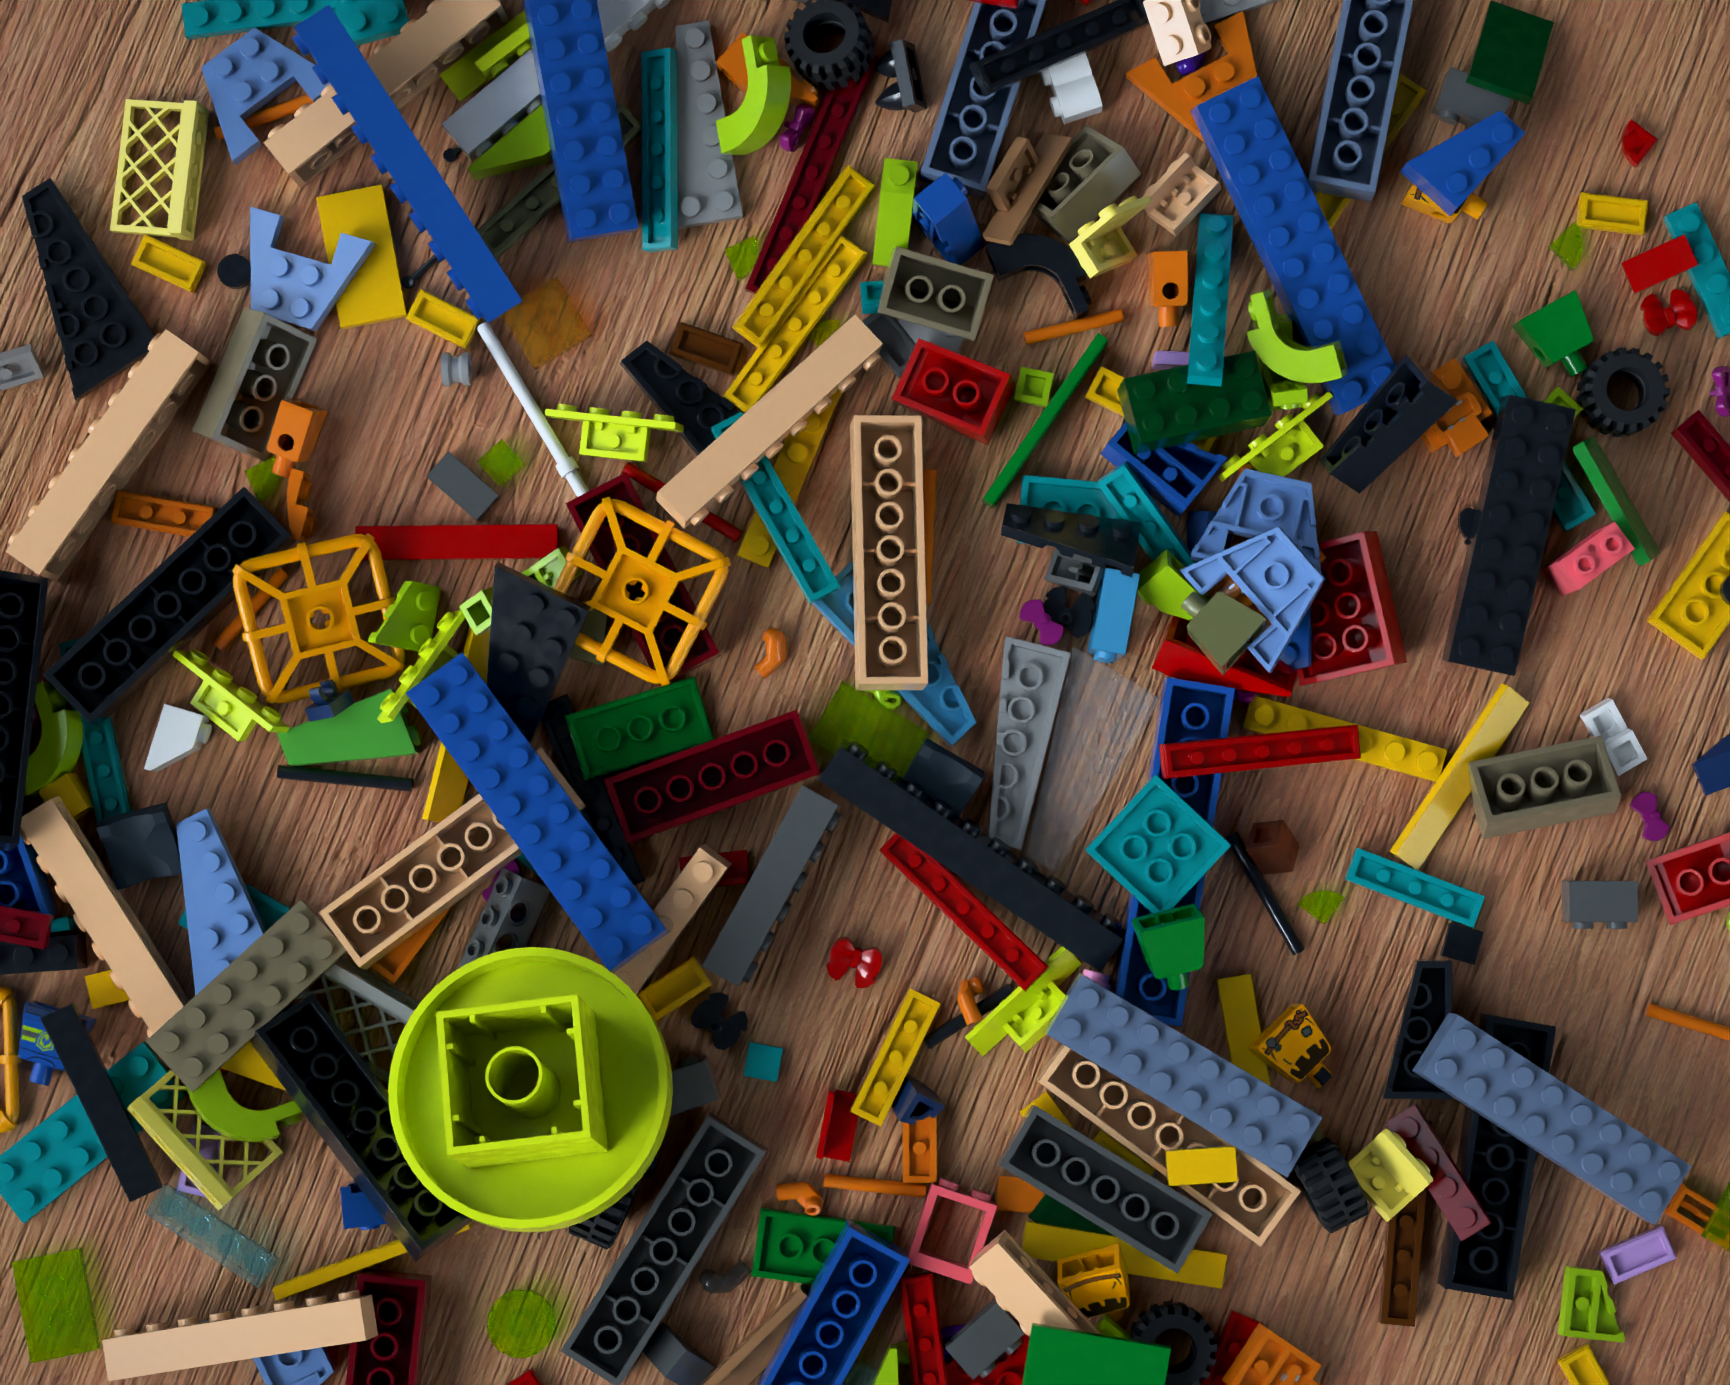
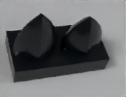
(908, 90)

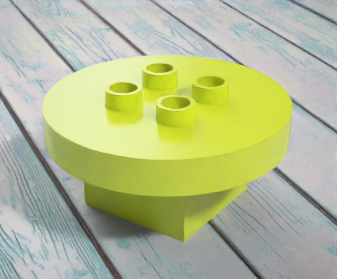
(530, 1089)

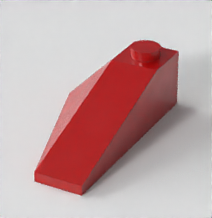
(1184, 660)

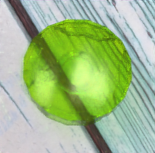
(521, 1323)

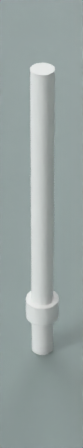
(565, 465)

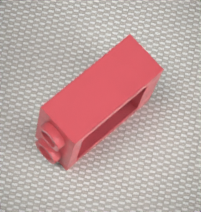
(1588, 559)
(940, 1264)

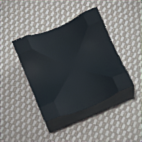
(944, 775)
(141, 845)

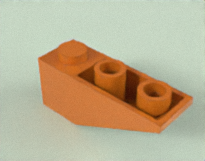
(733, 67)

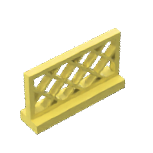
(186, 167)
(184, 1154)

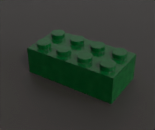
(1169, 412)

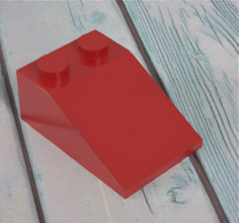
(954, 390)
(1693, 878)

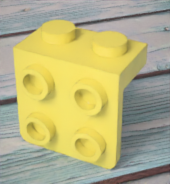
(1103, 243)
(1389, 1174)

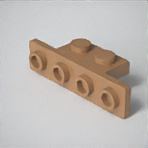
(1021, 182)

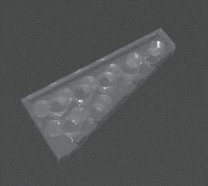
(1091, 737)

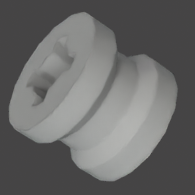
(456, 369)

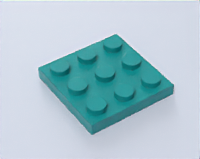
(1157, 847)

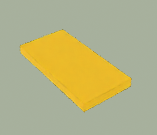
(376, 288)
(1692, 606)

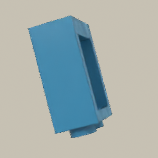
(1112, 616)

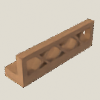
(759, 1346)

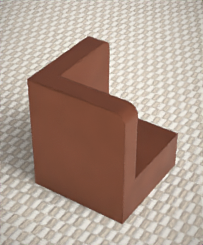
(1272, 847)

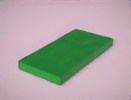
(1616, 499)
(639, 728)
(796, 1245)
(1090, 1358)

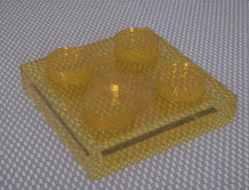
(546, 323)

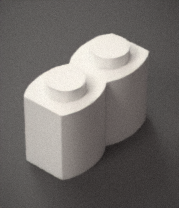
(1073, 89)

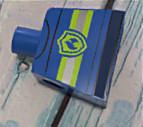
(36, 1044)

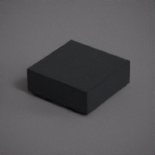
(1461, 943)

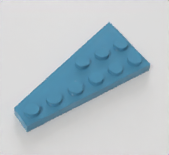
(941, 700)

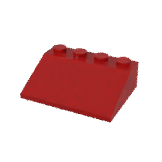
(1352, 612)

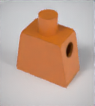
(1171, 269)
(303, 424)

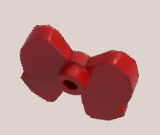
(1680, 313)
(866, 962)

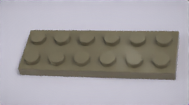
(247, 995)

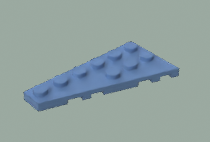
(217, 902)

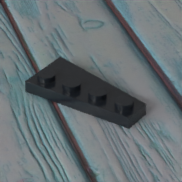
(678, 394)
(1087, 535)

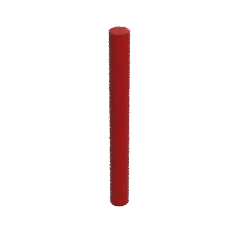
(655, 485)

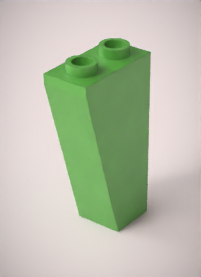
(351, 736)

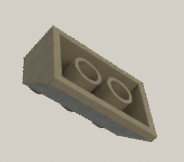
(1085, 183)
(934, 293)

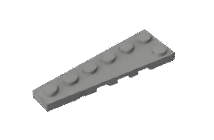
(705, 176)
(1027, 708)

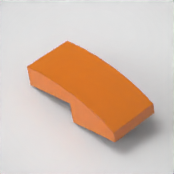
(300, 517)

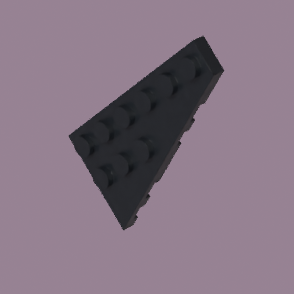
(89, 305)
(529, 644)

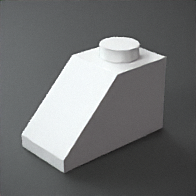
(176, 737)

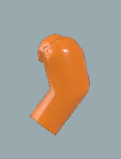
(775, 652)
(966, 999)
(803, 1193)

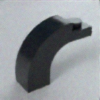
(1046, 256)

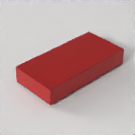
(1659, 264)

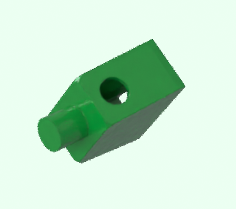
(1557, 333)
(1172, 943)

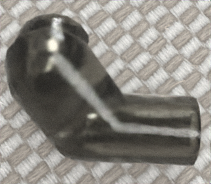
(726, 1282)

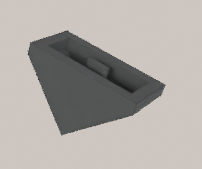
(1074, 573)
(676, 1357)

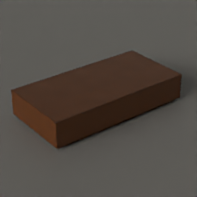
(706, 349)

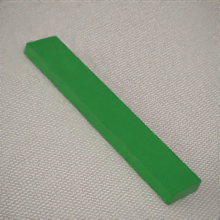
(1045, 421)

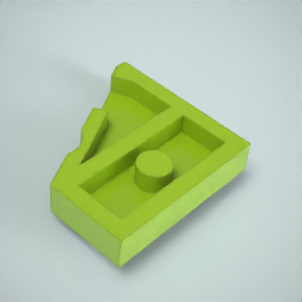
(409, 618)
(1586, 1306)

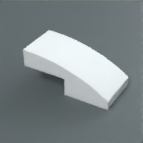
(1619, 741)

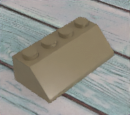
(252, 379)
(1543, 787)

